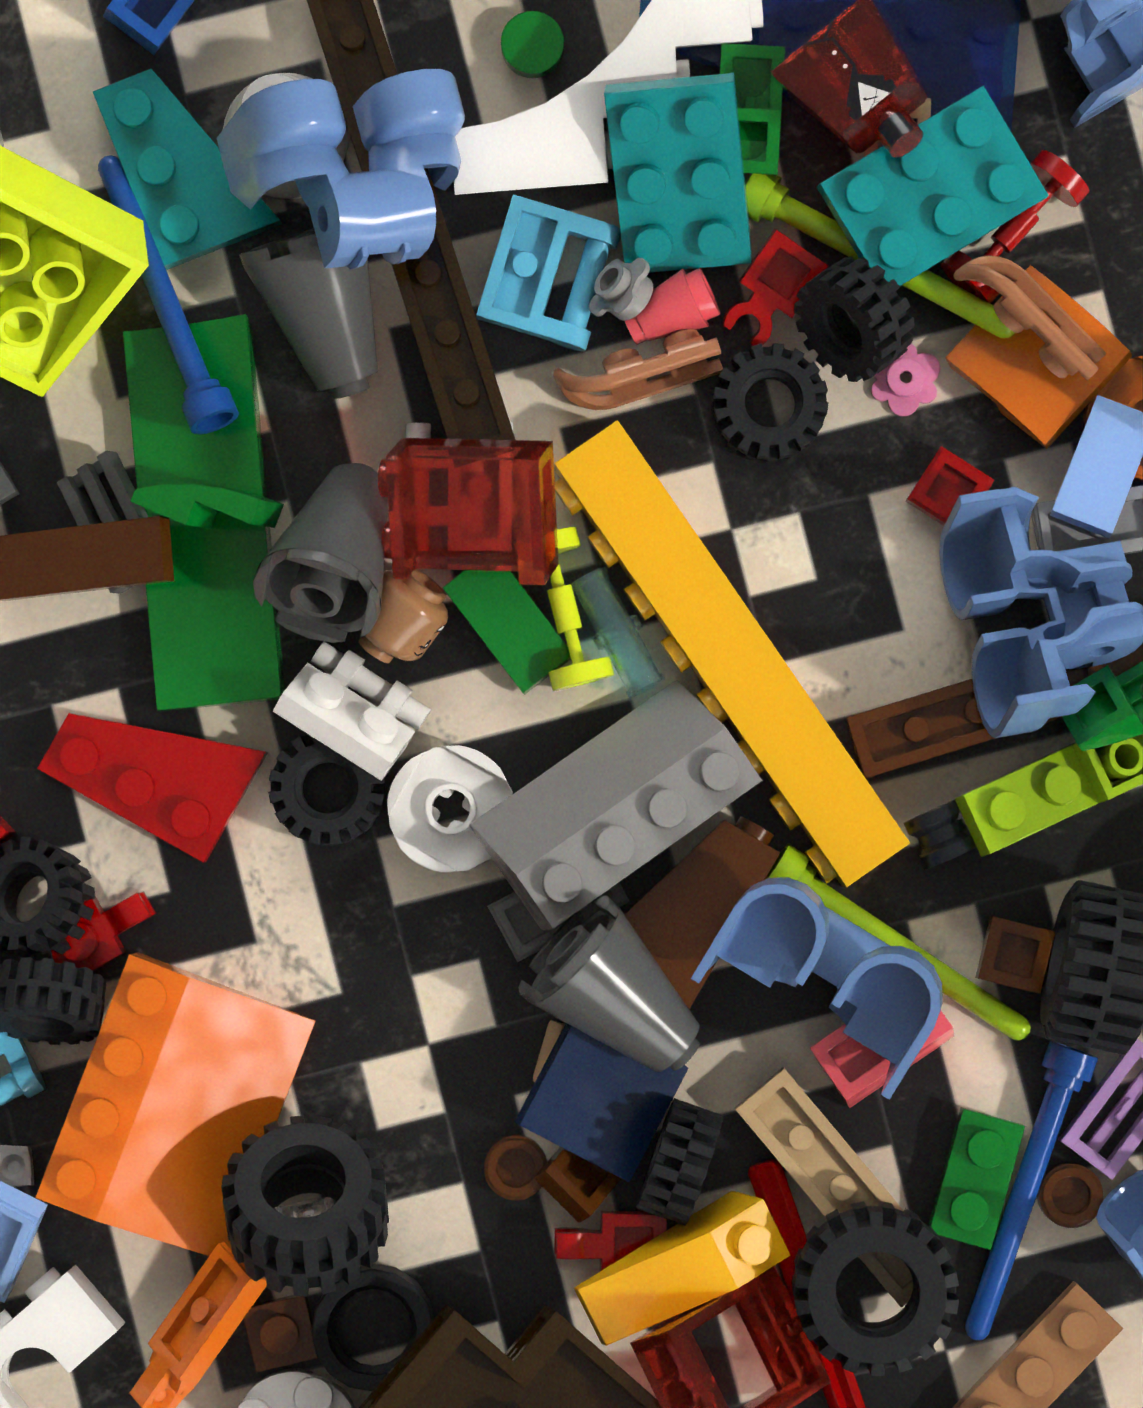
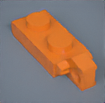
(197, 1329)

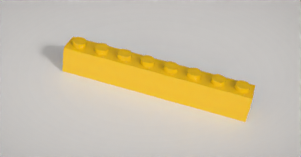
(729, 654)

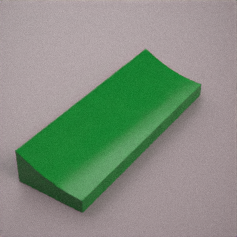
(205, 626)

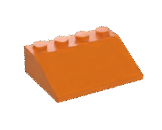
(169, 1100)

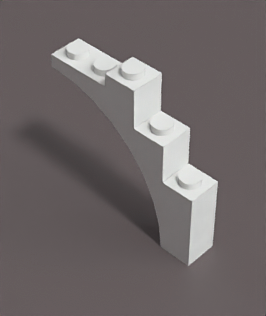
(566, 136)

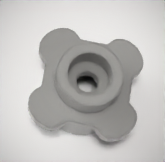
(622, 289)

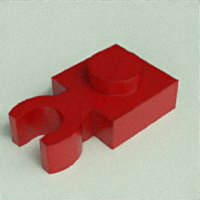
(775, 279)

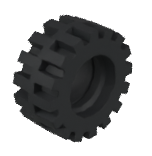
(854, 319)
(50, 1001)

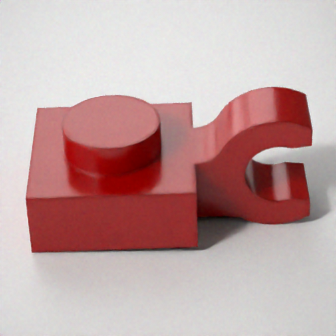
(101, 940)
(618, 1236)

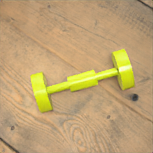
(567, 622)

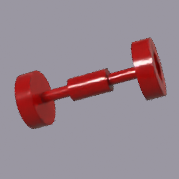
(1059, 181)

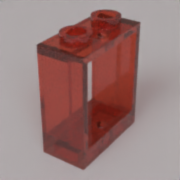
(765, 1305)

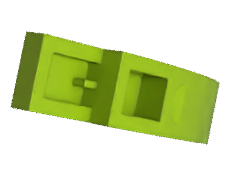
(1049, 792)

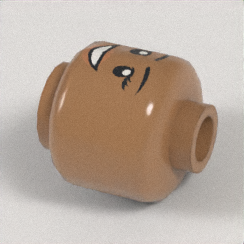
(408, 618)

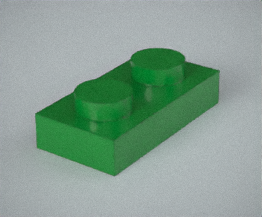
(976, 1178)

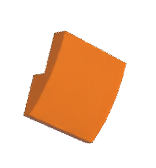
(1021, 384)

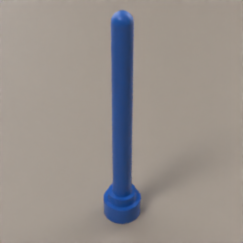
(206, 402)
(1065, 1074)

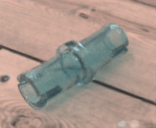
(617, 632)

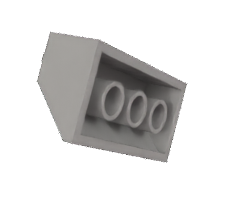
(614, 804)

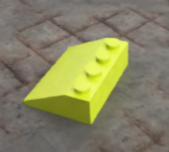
(60, 269)

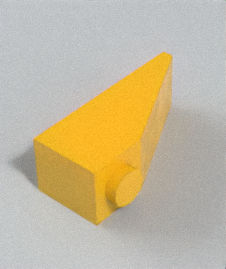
(684, 1267)

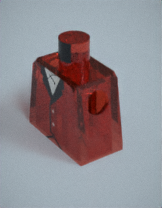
(857, 81)

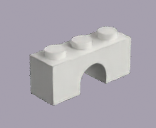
(64, 1319)

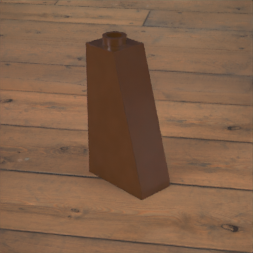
(696, 896)

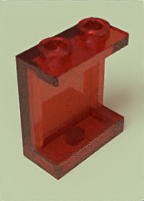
(470, 506)

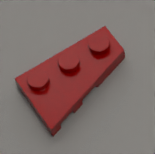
(155, 778)

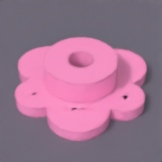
(905, 397)

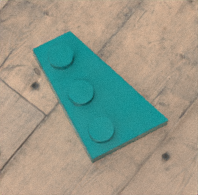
(175, 172)

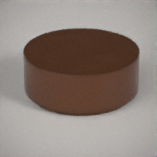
(513, 1165)
(1070, 1195)

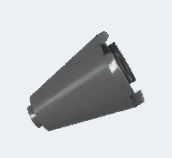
(319, 311)
(330, 559)
(613, 989)

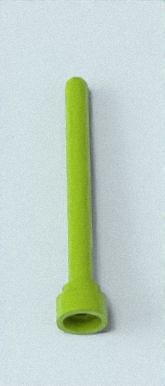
(771, 200)
(795, 865)

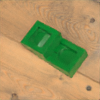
(757, 102)
(199, 504)
(509, 625)
(1112, 712)

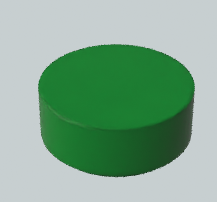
(532, 44)

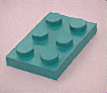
(679, 172)
(939, 195)

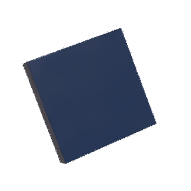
(598, 1102)

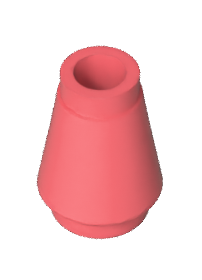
(675, 305)

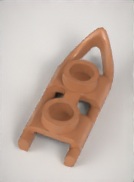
(1030, 306)
(627, 372)

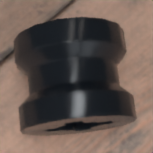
(940, 834)

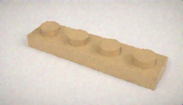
(821, 1164)

